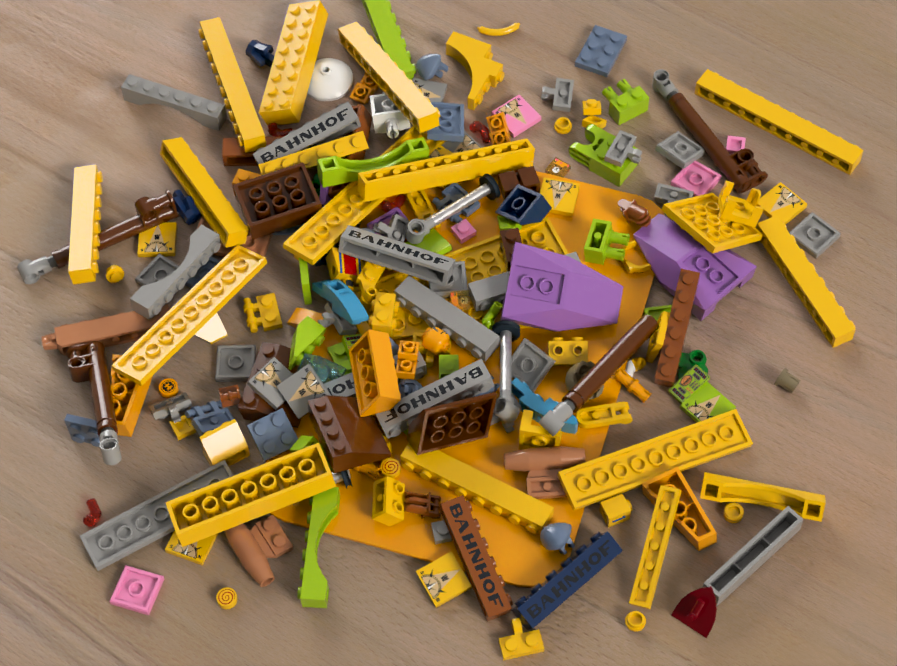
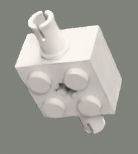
(387, 116)

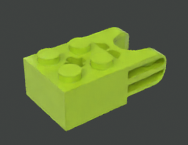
(594, 154)

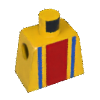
(344, 267)

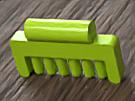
(505, 224)

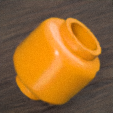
(435, 340)

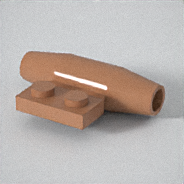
(543, 466)
(258, 544)

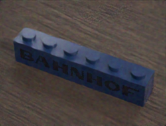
(567, 580)

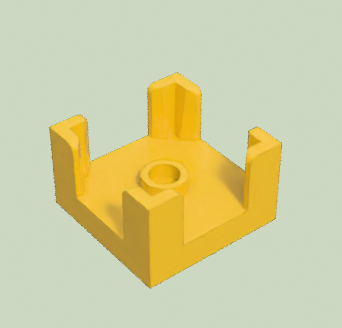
(739, 209)
(535, 436)

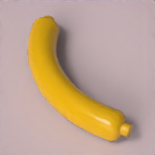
(498, 32)

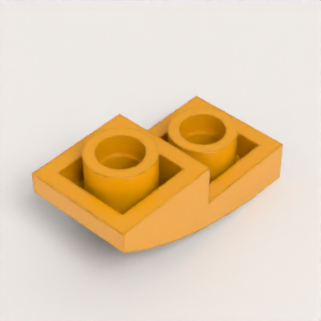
(364, 89)
(498, 129)
(301, 313)
(407, 359)

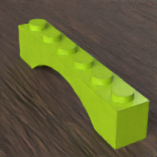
(337, 170)
(315, 587)

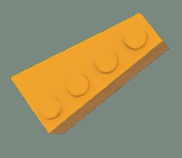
(127, 400)
(690, 516)

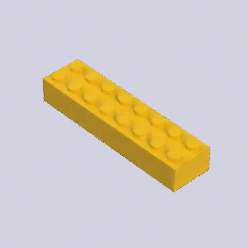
(293, 63)
(250, 494)

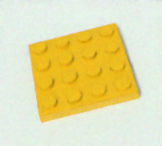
(702, 221)

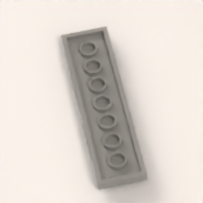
(145, 521)

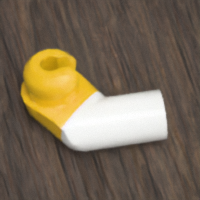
(635, 365)

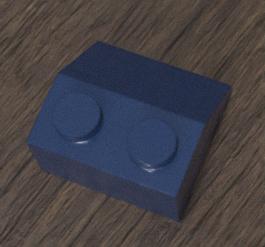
(524, 206)

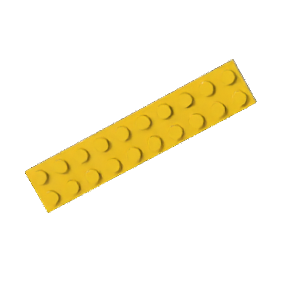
(189, 315)
(646, 460)

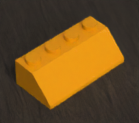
(374, 373)

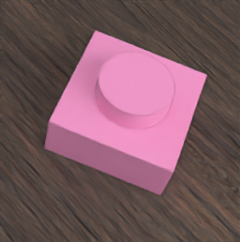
(735, 144)
(463, 231)

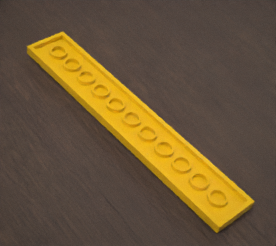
(345, 209)

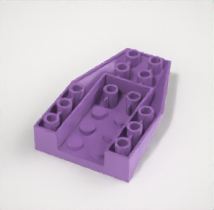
(673, 249)
(558, 292)

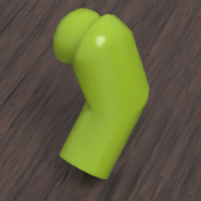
(488, 320)

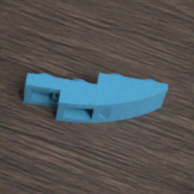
(343, 300)
(535, 403)

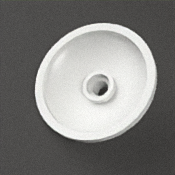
(330, 80)

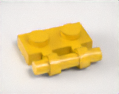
(269, 313)

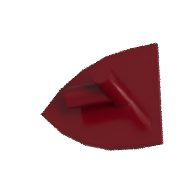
(698, 610)

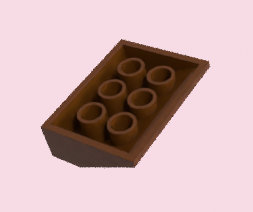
(277, 200)
(251, 404)
(452, 423)
(345, 435)

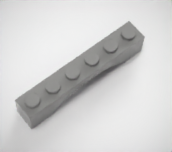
(205, 111)
(152, 297)

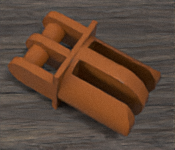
(634, 212)
(229, 396)
(421, 504)

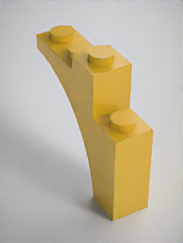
(478, 62)

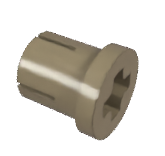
(787, 381)

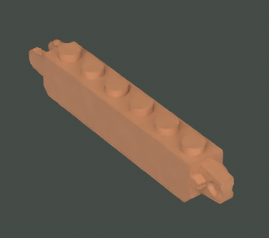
(107, 330)

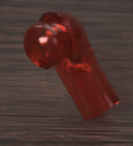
(482, 129)
(276, 132)
(387, 206)
(94, 515)

